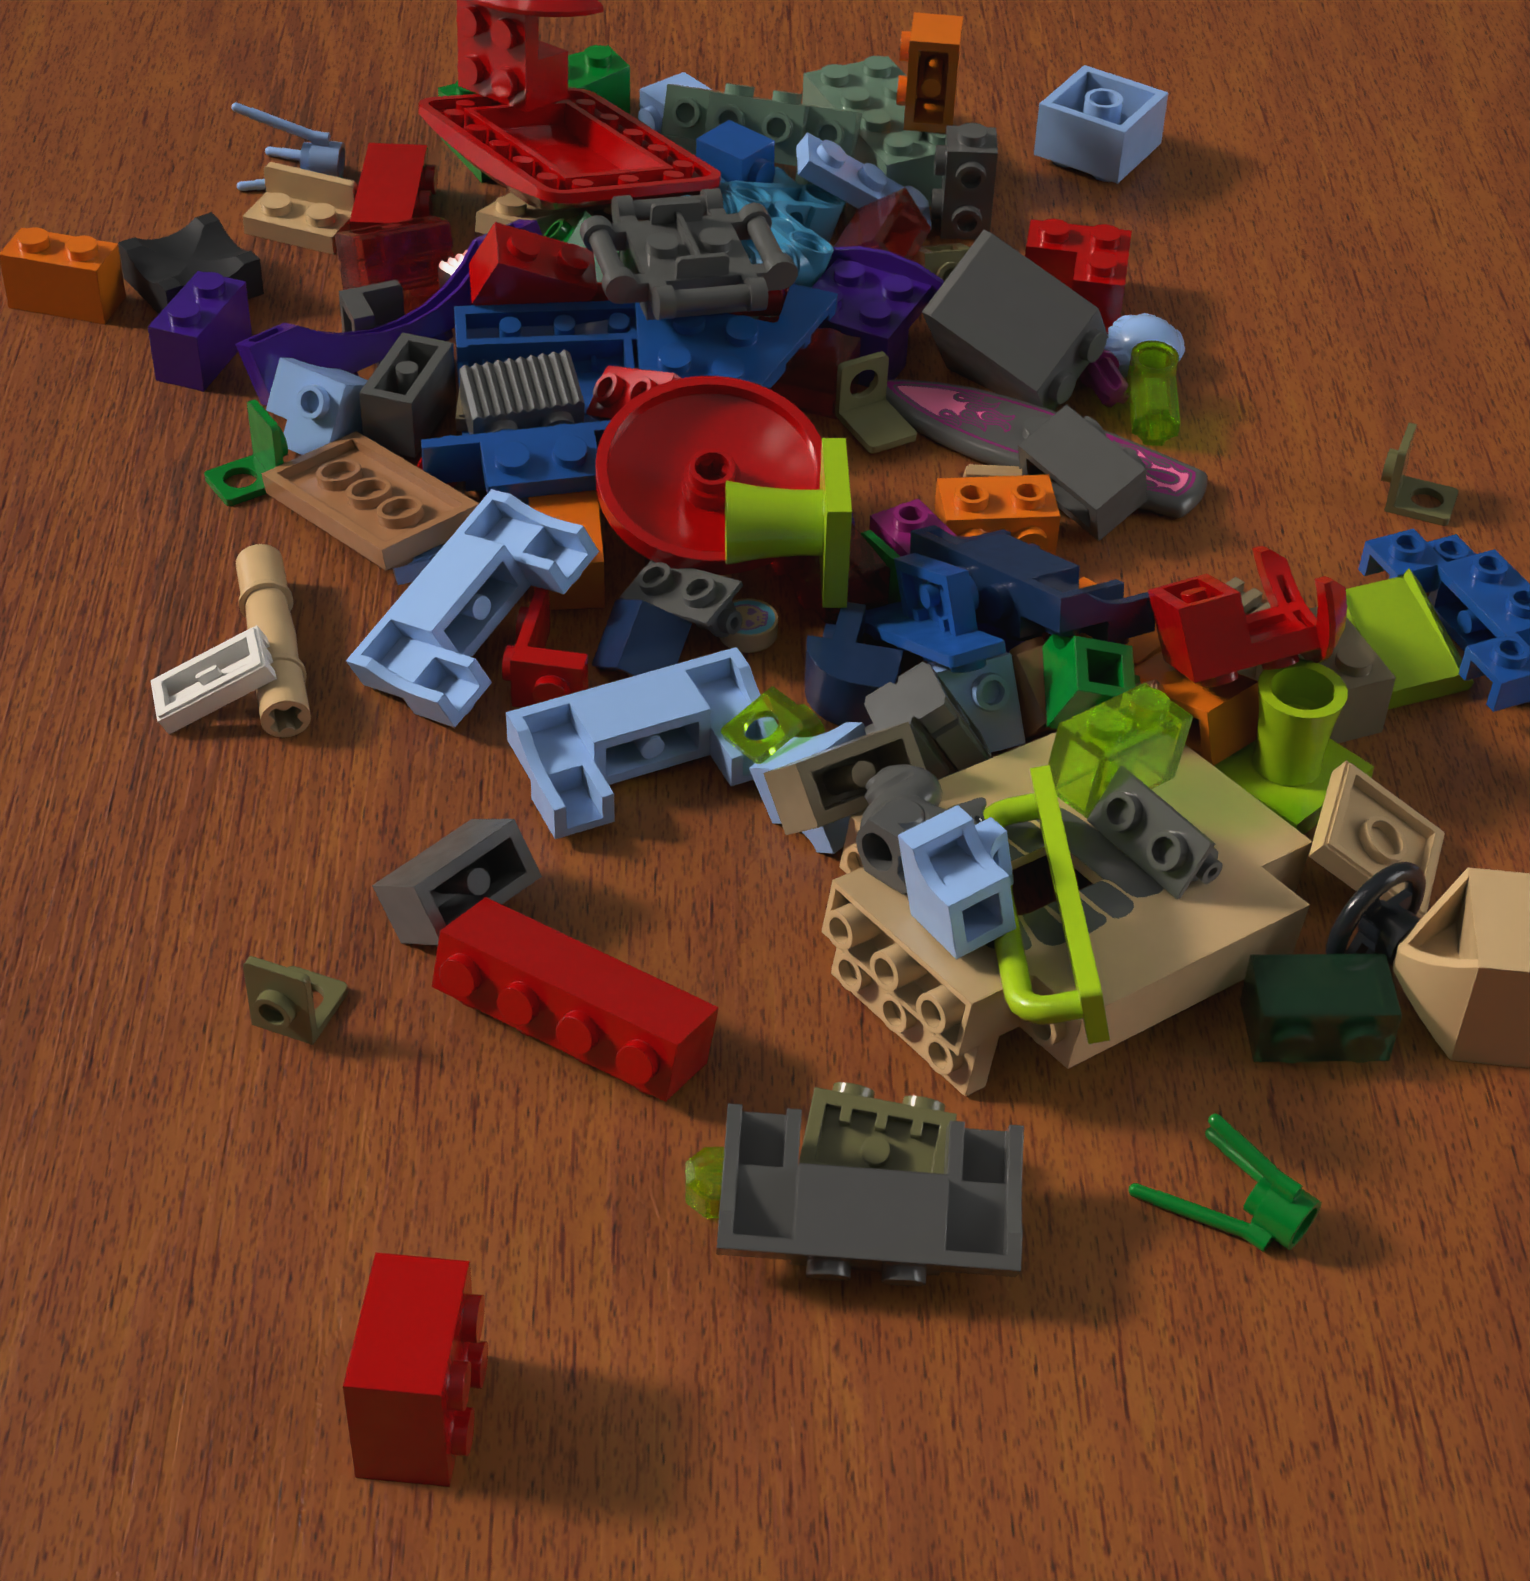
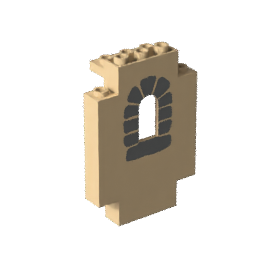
(1147, 945)

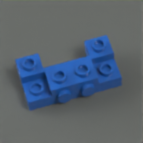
(1477, 600)

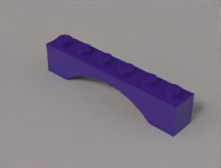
(360, 348)

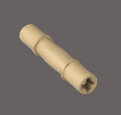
(267, 604)

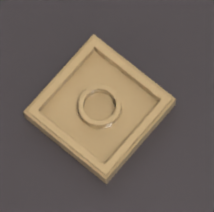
(1370, 829)

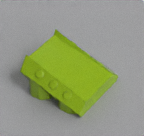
(1407, 637)

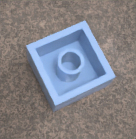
(1100, 124)

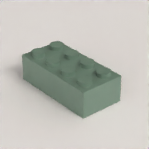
(872, 90)

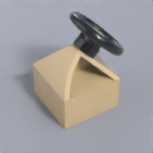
(1459, 962)

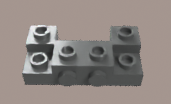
(869, 1216)

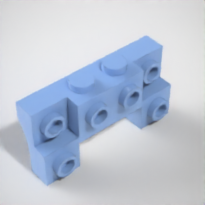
(458, 600)
(630, 729)

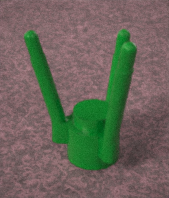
(1277, 1202)

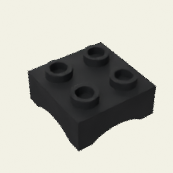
(166, 264)

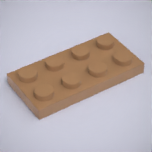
(370, 499)

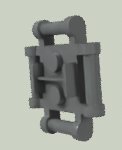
(687, 255)

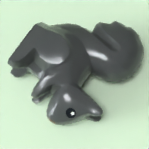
(897, 802)

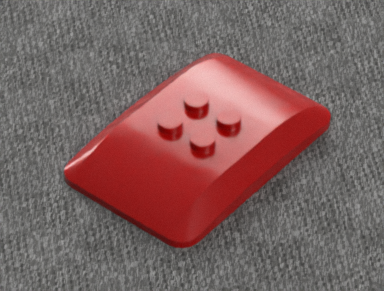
(567, 151)

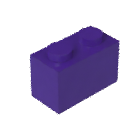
(199, 330)

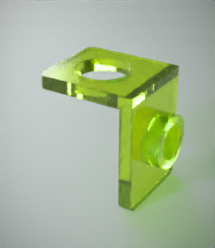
(793, 722)

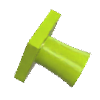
(797, 522)
(1293, 748)

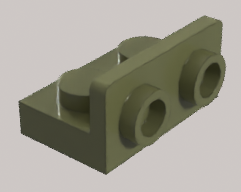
(865, 1132)

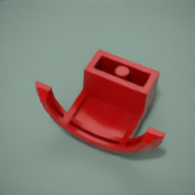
(503, 50)
(1212, 639)

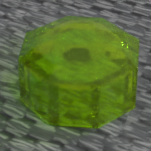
(704, 1181)

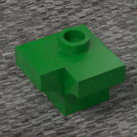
(1083, 674)

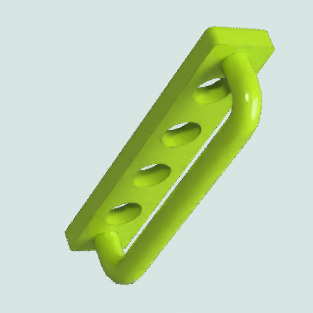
(1087, 999)

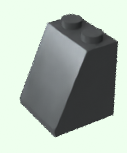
(1014, 325)

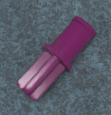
(1106, 379)

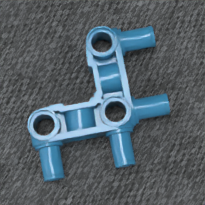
(800, 218)

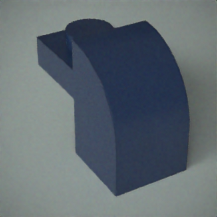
(845, 670)

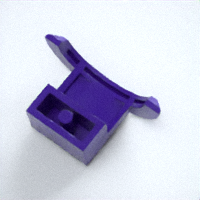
(877, 301)

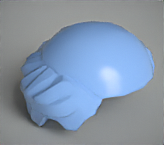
(1134, 329)

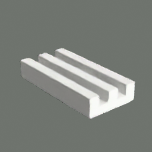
(212, 679)

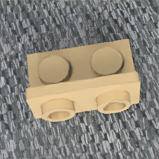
(301, 208)

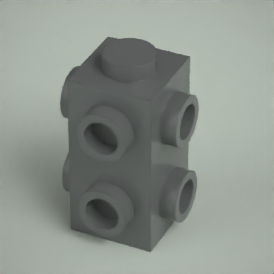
(968, 181)

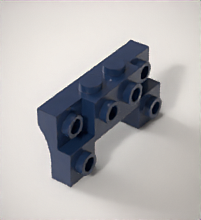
(1034, 590)

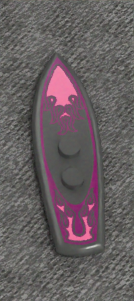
(992, 426)

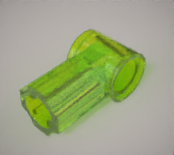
(1153, 392)

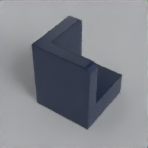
(640, 638)

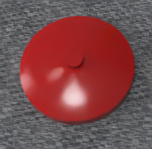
(670, 459)

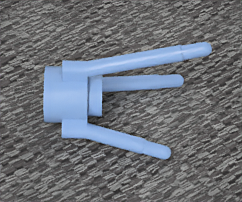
(318, 156)

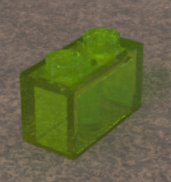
(1130, 730)

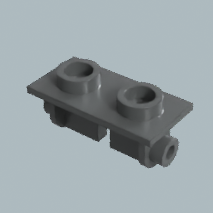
(690, 595)
(1154, 834)

